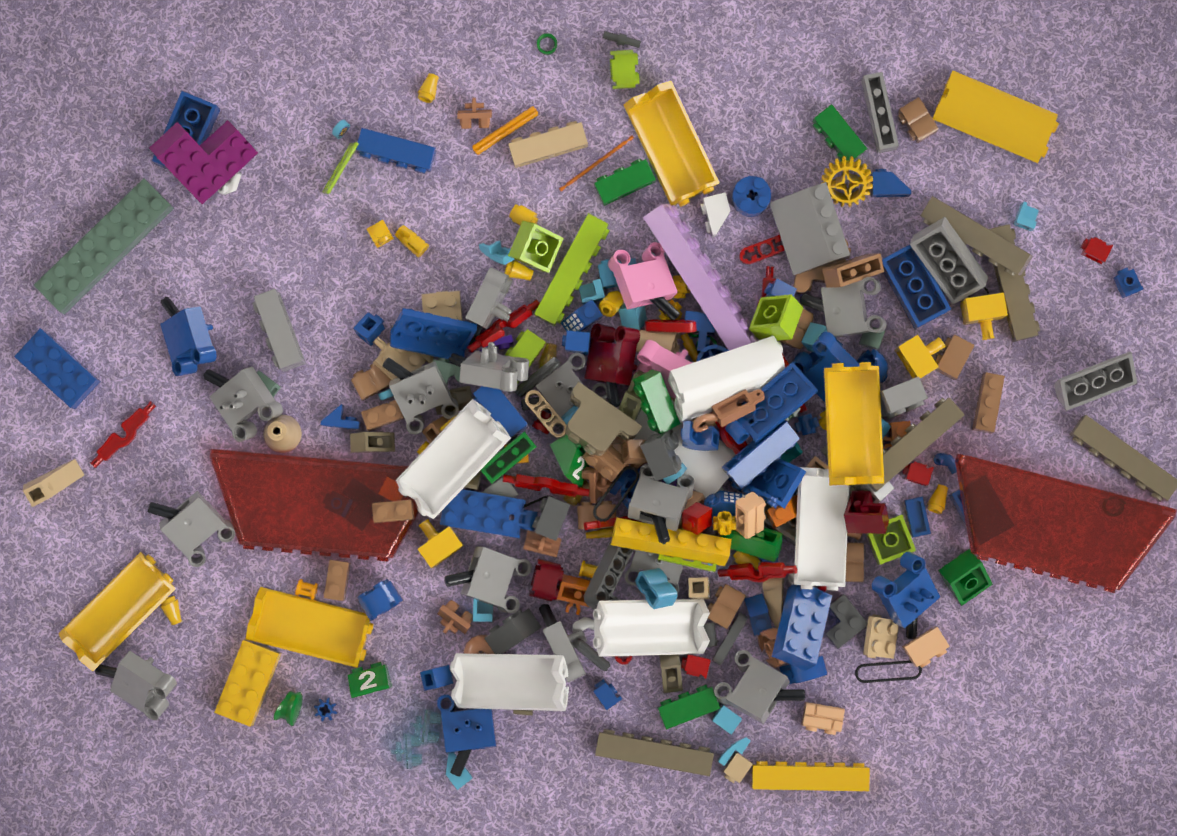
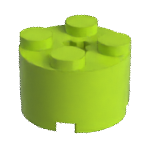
(623, 69)

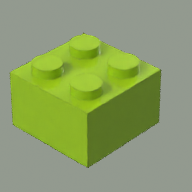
(535, 246)
(776, 317)
(892, 543)

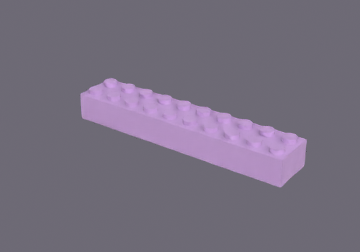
(700, 277)

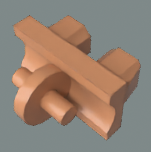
(466, 115)
(597, 483)
(541, 544)
(452, 620)

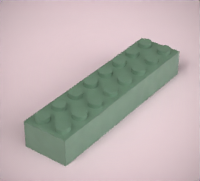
(103, 246)

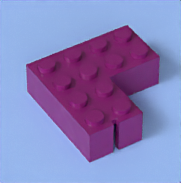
(206, 166)

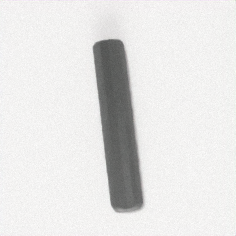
(537, 377)
(591, 654)

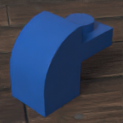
(703, 328)
(702, 441)
(798, 675)

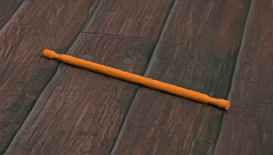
(596, 163)

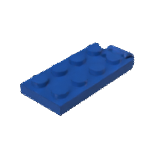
(782, 398)
(488, 514)

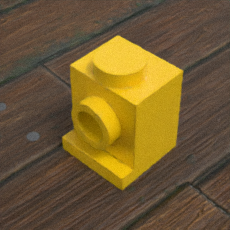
(380, 233)

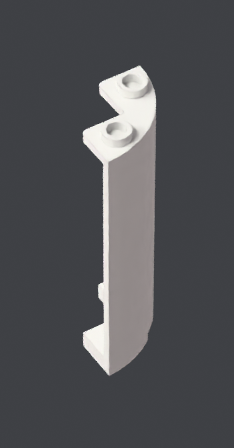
(724, 375)
(452, 459)
(701, 465)
(820, 531)
(639, 630)
(510, 681)

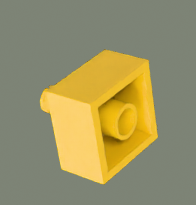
(984, 311)
(918, 357)
(439, 545)

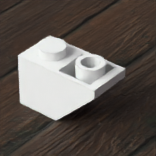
(716, 210)

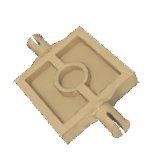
(407, 359)

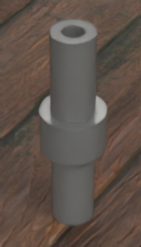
(621, 39)

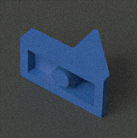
(335, 420)
(758, 613)

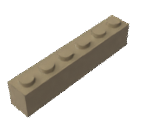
(979, 237)
(1016, 293)
(918, 438)
(1125, 458)
(653, 753)

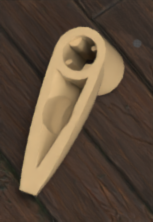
(773, 596)

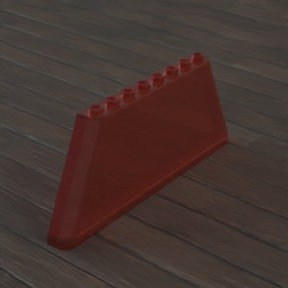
(310, 503)
(1056, 524)

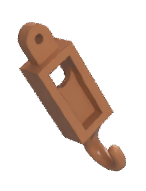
(728, 411)

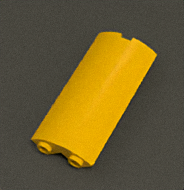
(995, 117)
(671, 144)
(854, 424)
(117, 611)
(309, 627)

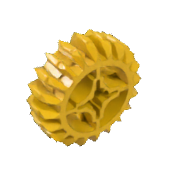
(854, 181)

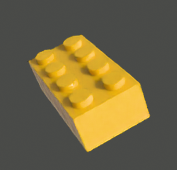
(247, 683)

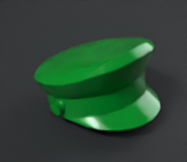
(289, 708)

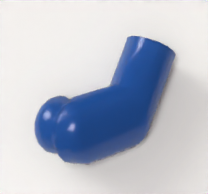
(945, 460)

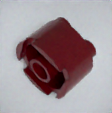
(545, 580)

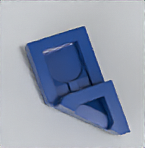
(627, 473)

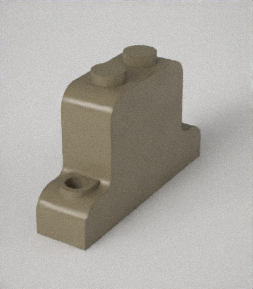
(597, 422)

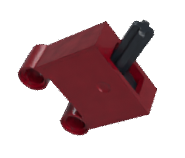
(612, 361)

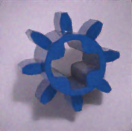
(806, 424)
(330, 706)

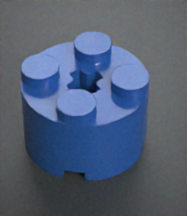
(757, 187)
(380, 600)

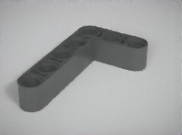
(607, 575)

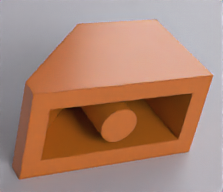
(779, 515)

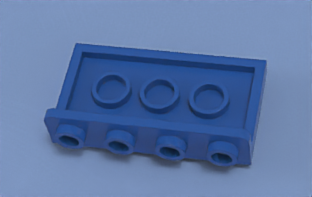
(431, 334)
(776, 483)

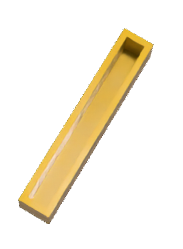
(682, 543)
(810, 777)

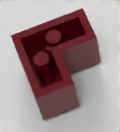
(864, 515)

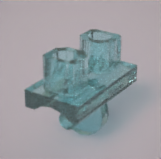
(427, 735)
(408, 742)

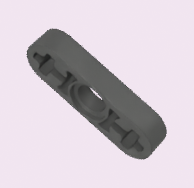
(728, 642)

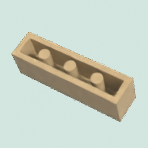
(548, 145)

